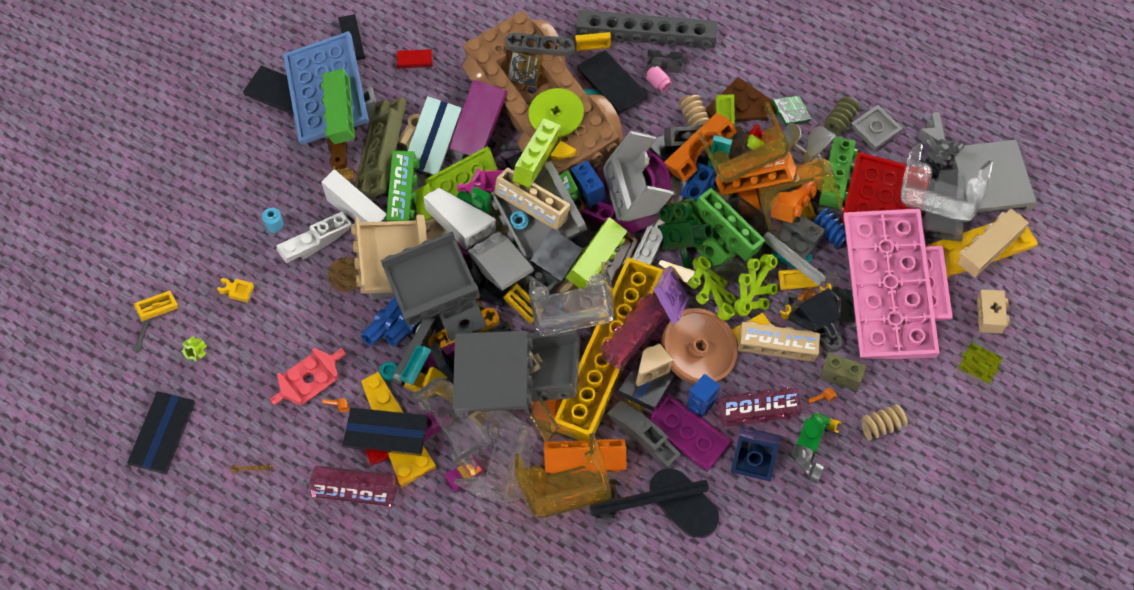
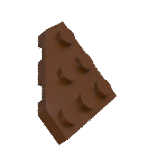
(748, 102)

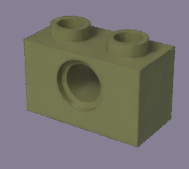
(843, 372)

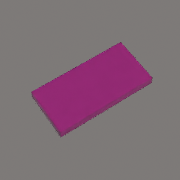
(477, 118)
(689, 433)

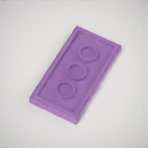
(671, 294)

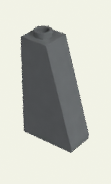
(943, 227)

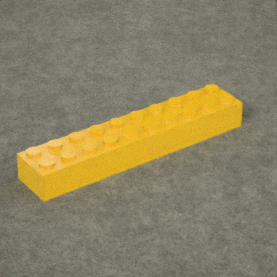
(596, 376)

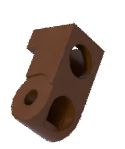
(339, 154)

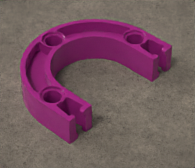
(659, 177)

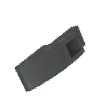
(644, 431)

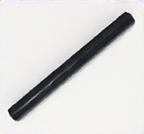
(648, 497)

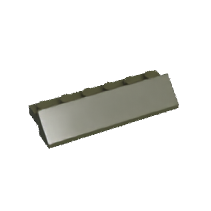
(378, 147)

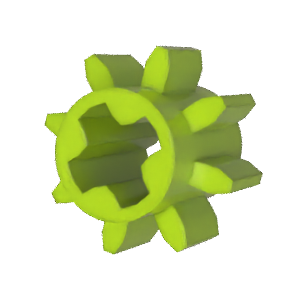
(194, 348)

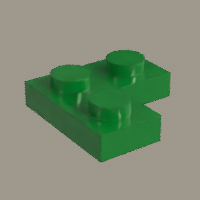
(478, 199)

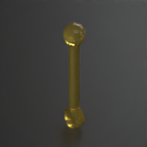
(234, 468)

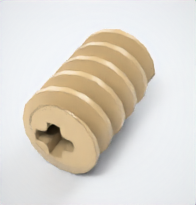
(693, 110)
(883, 420)

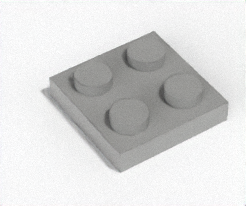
(876, 127)

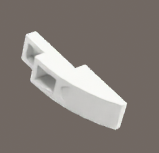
(315, 239)

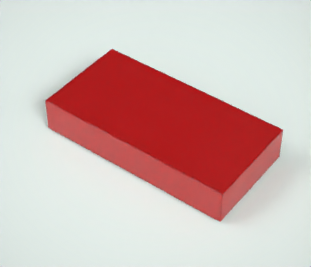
(414, 58)

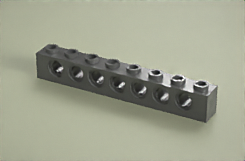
(648, 28)

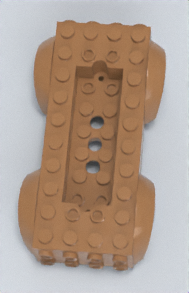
(488, 63)

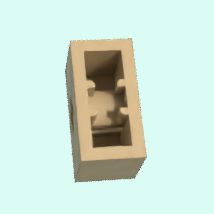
(992, 311)

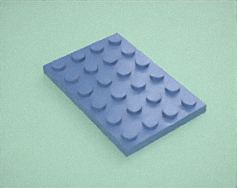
(305, 74)

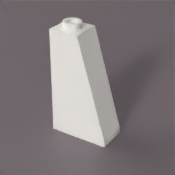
(350, 200)
(455, 215)

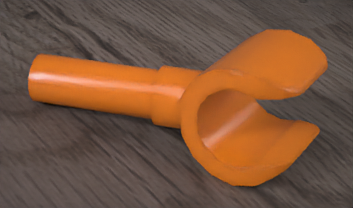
(828, 393)
(343, 405)

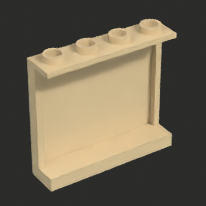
(376, 242)

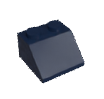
(755, 454)

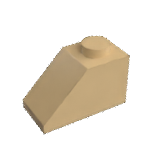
(654, 364)

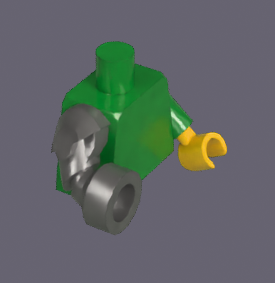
(809, 442)

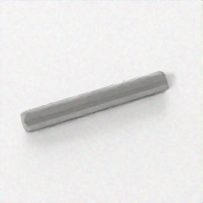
(794, 258)

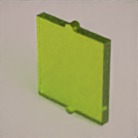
(980, 362)

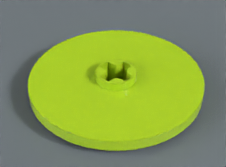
(557, 99)

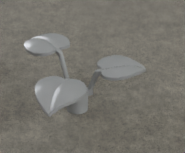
(817, 141)

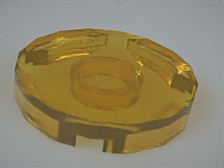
(345, 280)

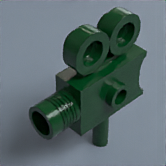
(682, 232)

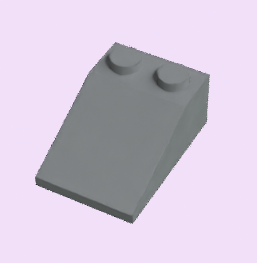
(500, 261)

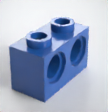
(699, 182)
(703, 395)

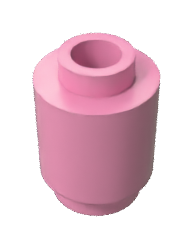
(658, 79)

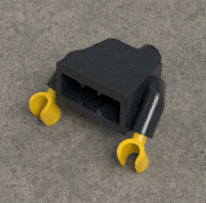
(816, 312)

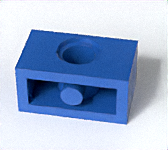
(588, 183)

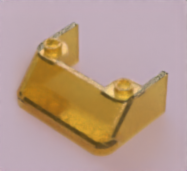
(773, 150)
(816, 170)
(566, 489)

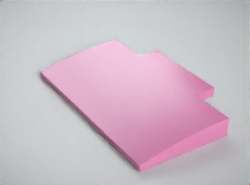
(895, 284)

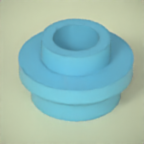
(516, 215)

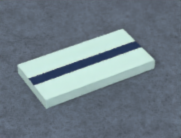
(434, 134)

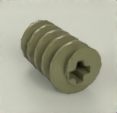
(842, 115)

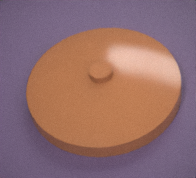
(700, 346)

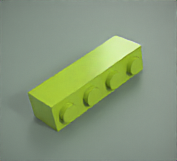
(536, 153)
(599, 250)

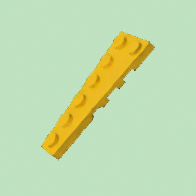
(405, 466)

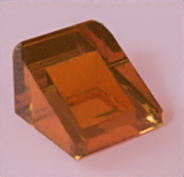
(806, 294)

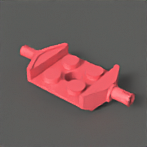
(317, 364)

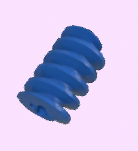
(833, 231)

